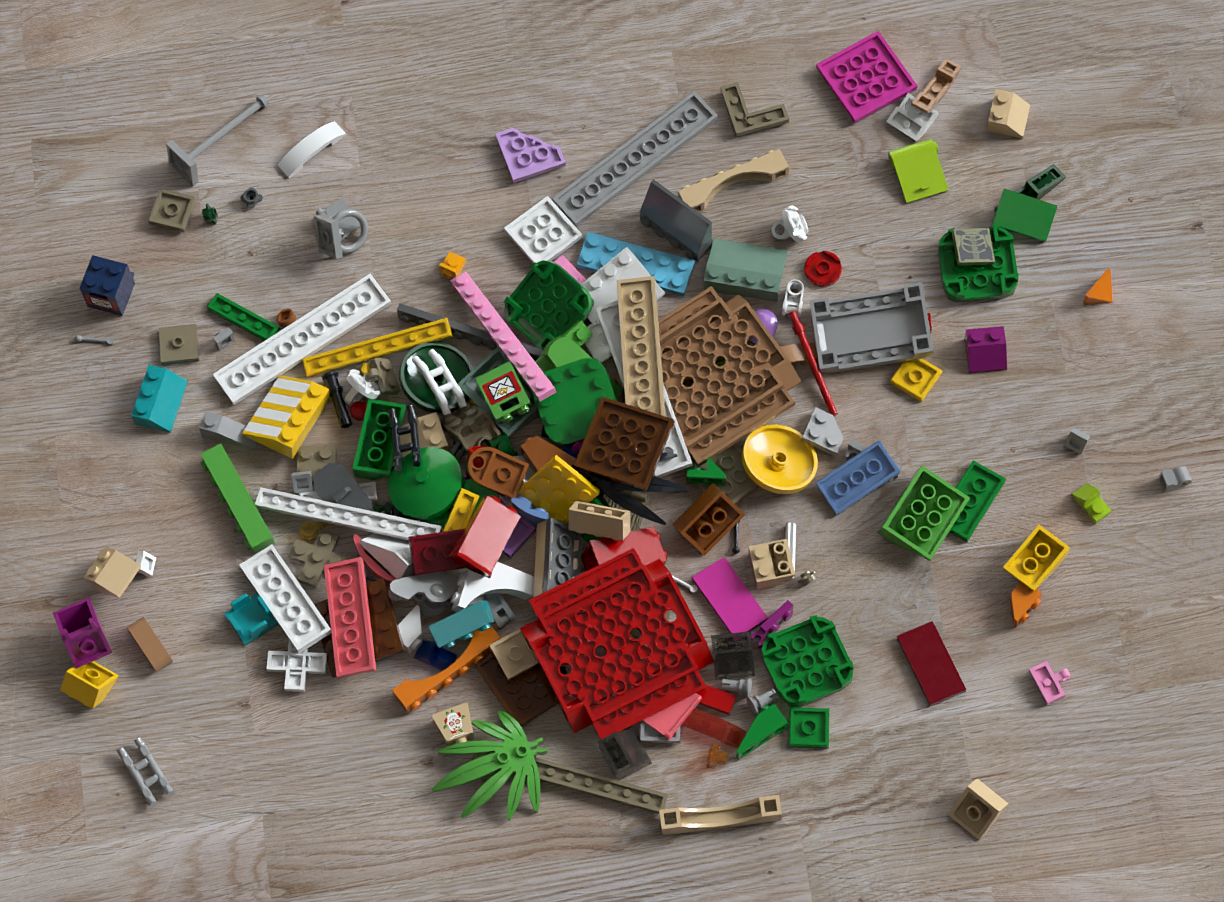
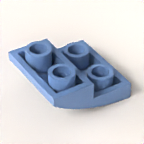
(526, 511)

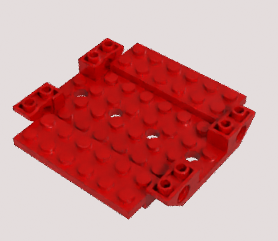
(635, 674)

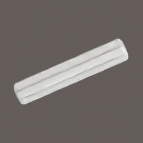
(790, 535)

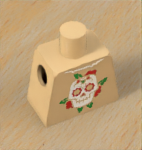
(454, 724)

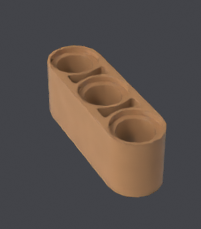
(149, 644)

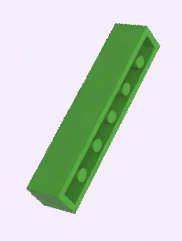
(237, 498)

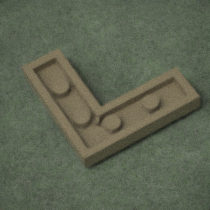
(745, 122)

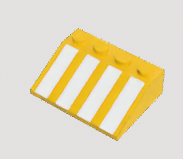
(287, 414)

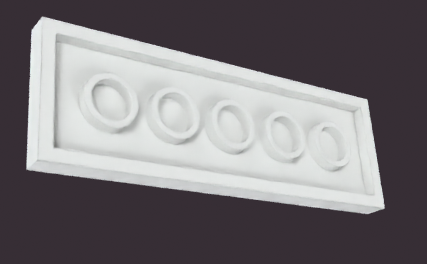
(285, 598)

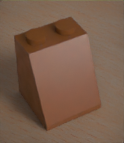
(538, 452)

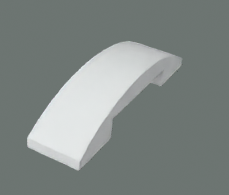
(310, 146)

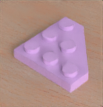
(528, 155)

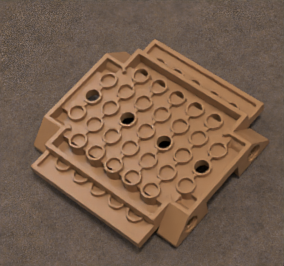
(727, 399)

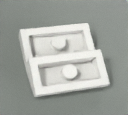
(910, 119)

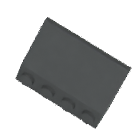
(676, 221)

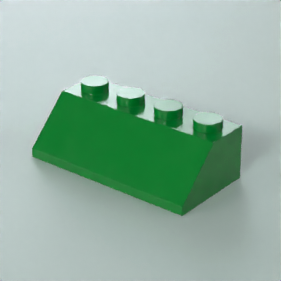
(375, 446)

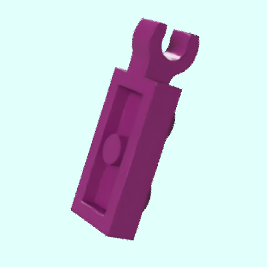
(784, 613)

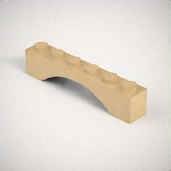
(767, 167)
(698, 819)

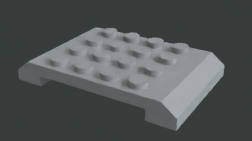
(871, 329)

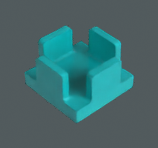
(250, 617)

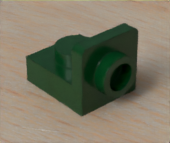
(503, 444)

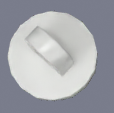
(794, 225)
(360, 388)

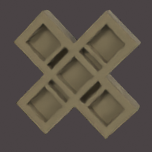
(315, 556)

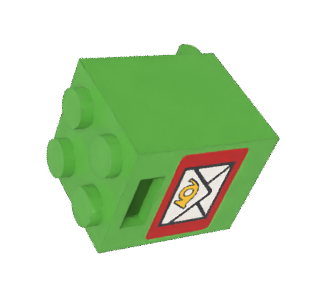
(501, 386)

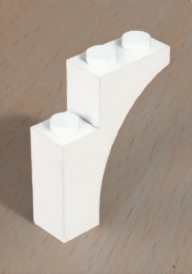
(501, 580)

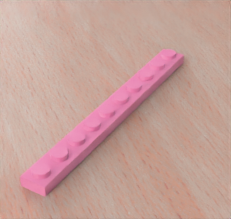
(503, 336)

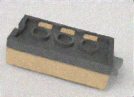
(556, 555)

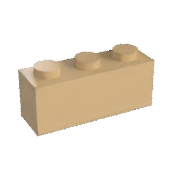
(599, 520)

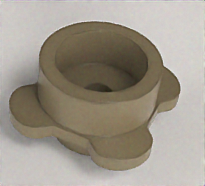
(808, 577)

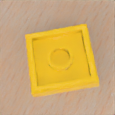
(916, 378)

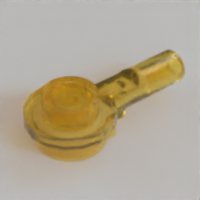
(309, 530)

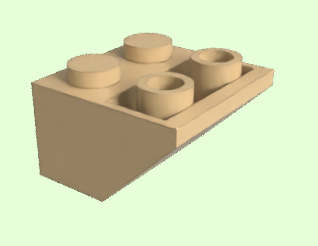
(771, 563)

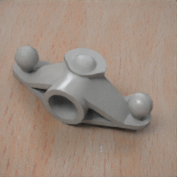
(430, 590)

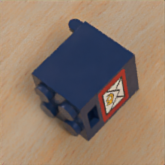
(107, 285)

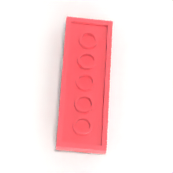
(349, 617)

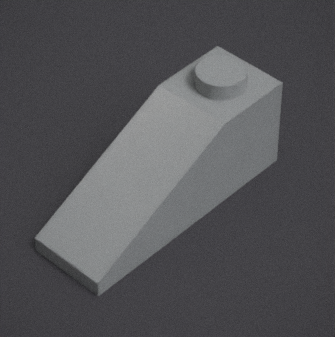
(225, 430)

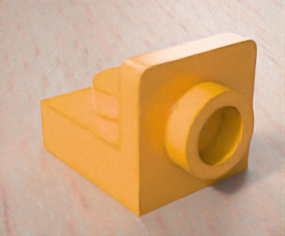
(452, 265)

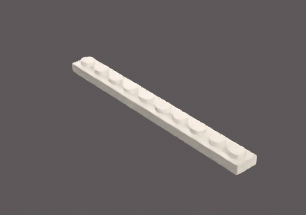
(342, 515)

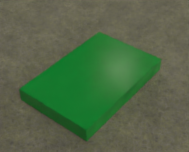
(1025, 215)

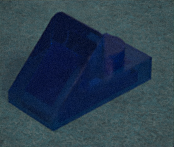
(435, 656)

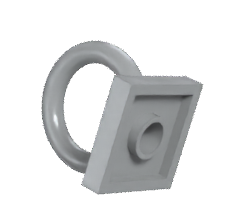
(330, 236)

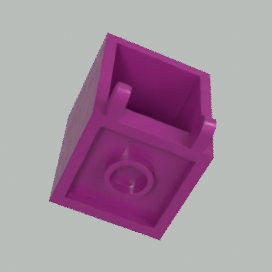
(82, 632)

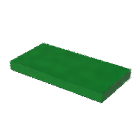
(982, 487)

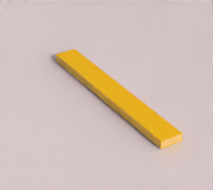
(376, 347)

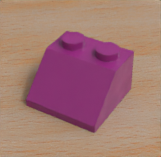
(986, 349)

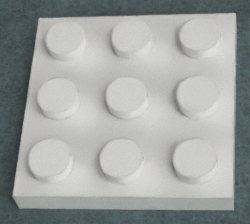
(543, 232)

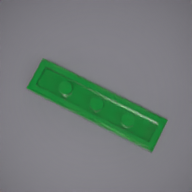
(242, 317)

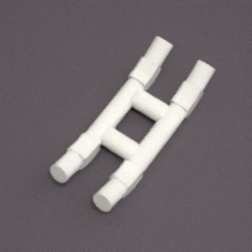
(438, 391)

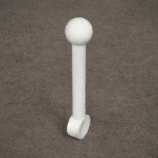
(693, 588)

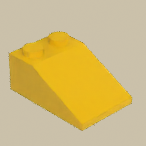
(1037, 558)

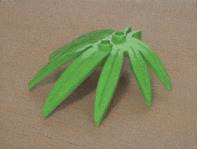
(510, 756)

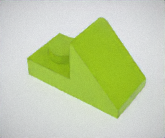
(1091, 502)

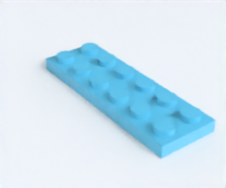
(669, 270)

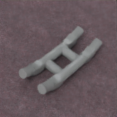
(148, 760)

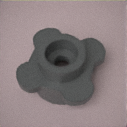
(251, 192)

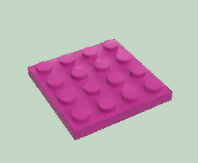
(866, 77)

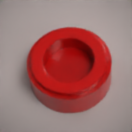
(358, 410)

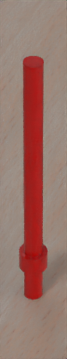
(799, 331)

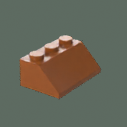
(708, 519)

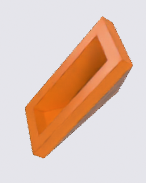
(1101, 291)

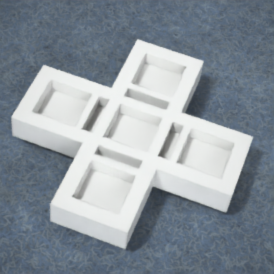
(296, 666)

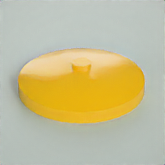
(779, 459)

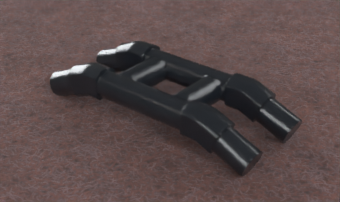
(396, 432)

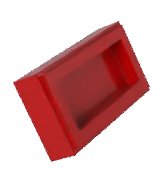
(717, 699)

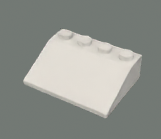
(603, 283)

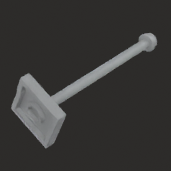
(184, 162)

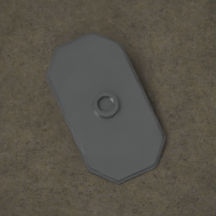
(338, 486)

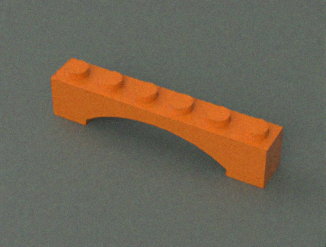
(413, 693)

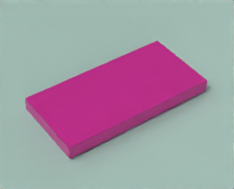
(729, 597)

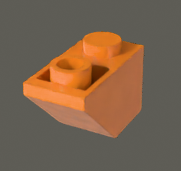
(1022, 602)

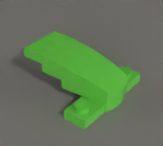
(567, 350)

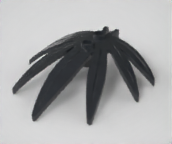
(657, 485)

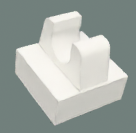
(146, 561)

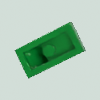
(707, 477)

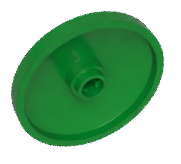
(426, 489)

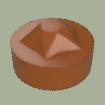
(286, 317)

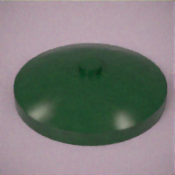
(414, 383)

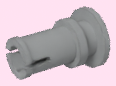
(738, 686)
(760, 701)

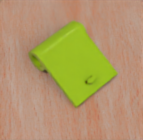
(918, 170)

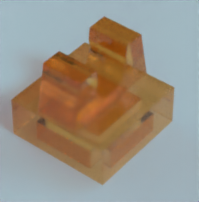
(716, 756)

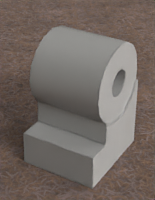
(1174, 478)

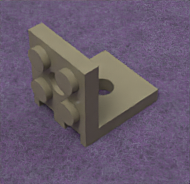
(470, 426)

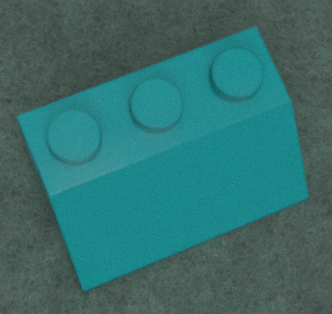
(159, 399)
(462, 624)

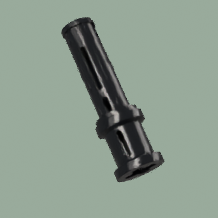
(335, 393)

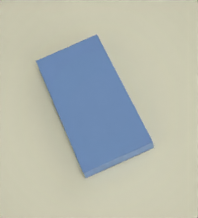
(858, 477)

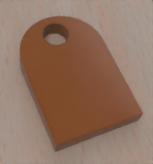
(498, 471)

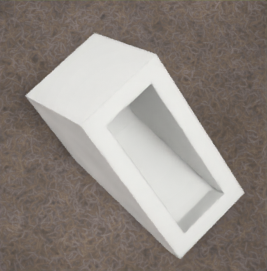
(411, 630)

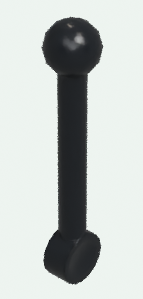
(736, 550)

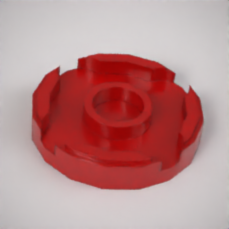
(823, 268)

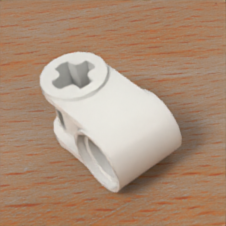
(793, 301)

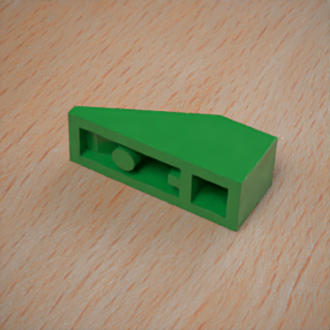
(765, 727)

